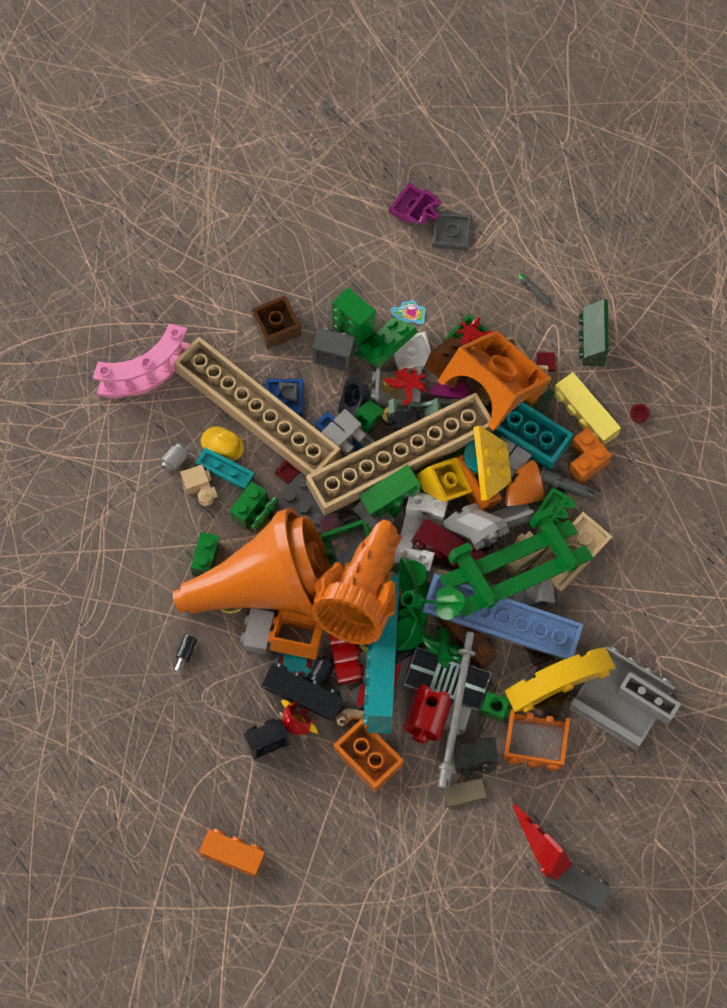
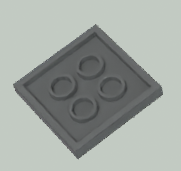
(300, 499)

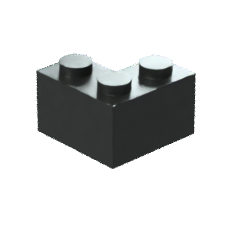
(476, 756)

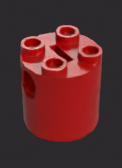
(425, 721)

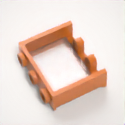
(536, 741)

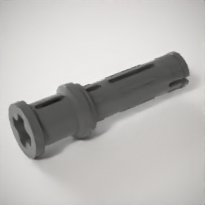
(558, 480)

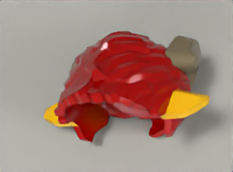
(296, 720)

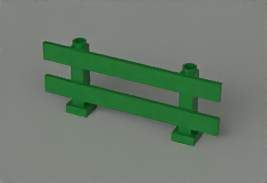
(473, 571)

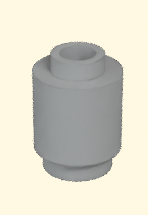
(174, 458)

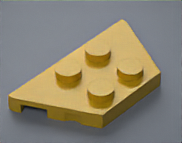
(492, 462)

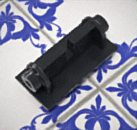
(399, 421)

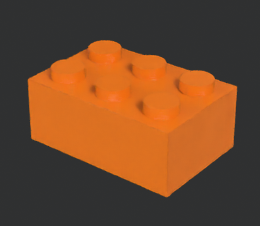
(368, 756)

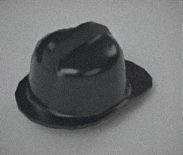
(354, 395)

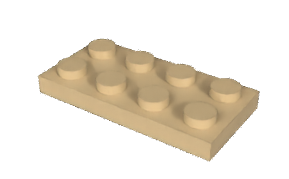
(588, 534)

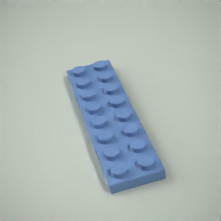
(516, 623)

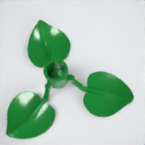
(449, 603)

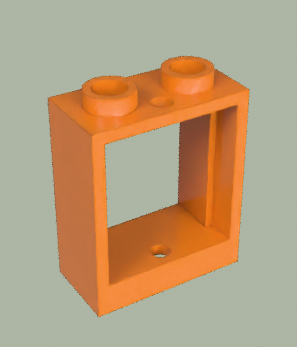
(292, 647)

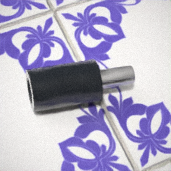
(185, 651)

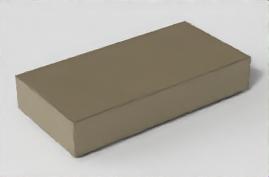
(465, 793)

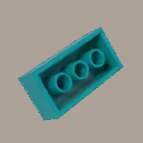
(535, 435)

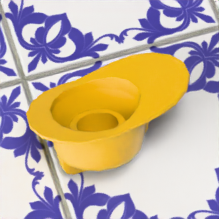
(223, 443)

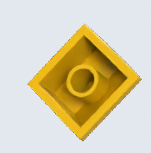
(445, 480)

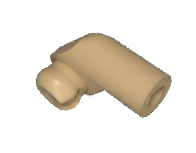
(347, 715)

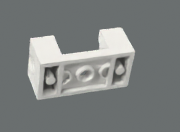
(417, 509)

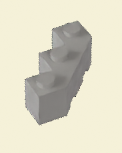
(537, 596)

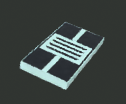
(428, 671)

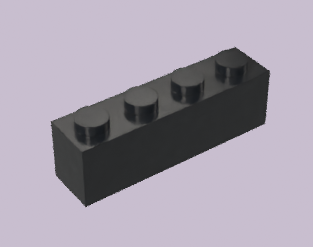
(306, 694)

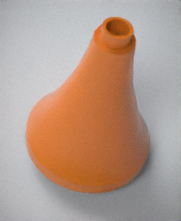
(266, 573)

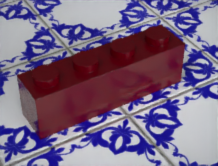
(440, 542)

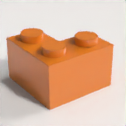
(591, 458)

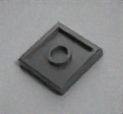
(452, 231)

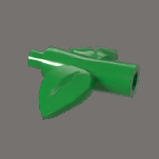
(440, 646)

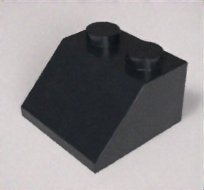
(266, 738)

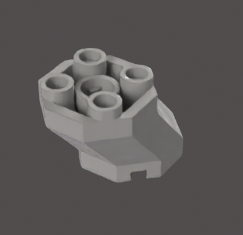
(476, 526)

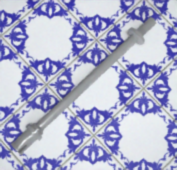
(446, 767)

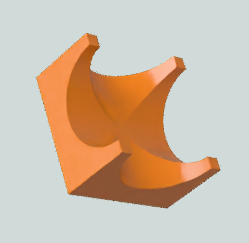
(501, 370)

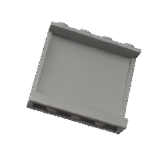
(611, 712)

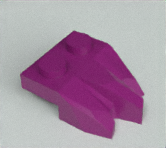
(415, 205)

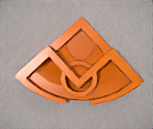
(526, 486)

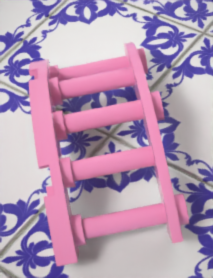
(143, 372)

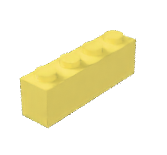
(586, 409)

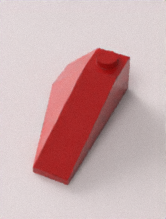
(546, 851)

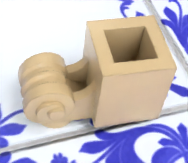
(197, 480)

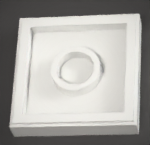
(413, 353)

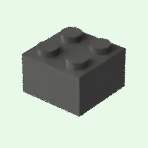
(333, 349)

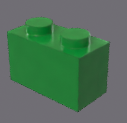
(205, 553)

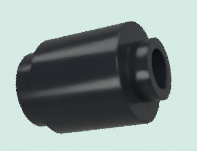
(322, 670)

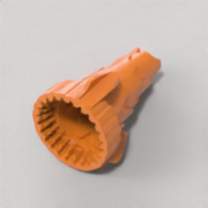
(361, 597)

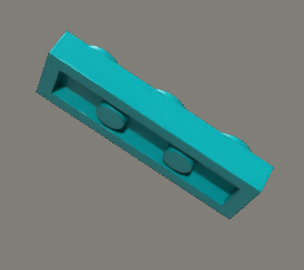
(225, 469)

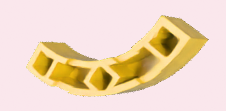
(560, 677)

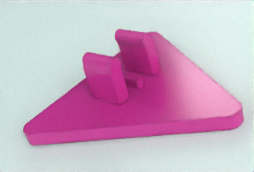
(446, 391)

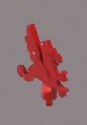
(471, 332)
(409, 382)

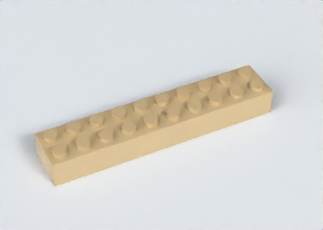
(256, 408)
(413, 445)

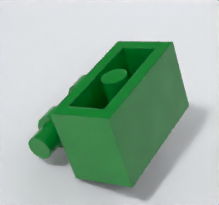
(249, 506)

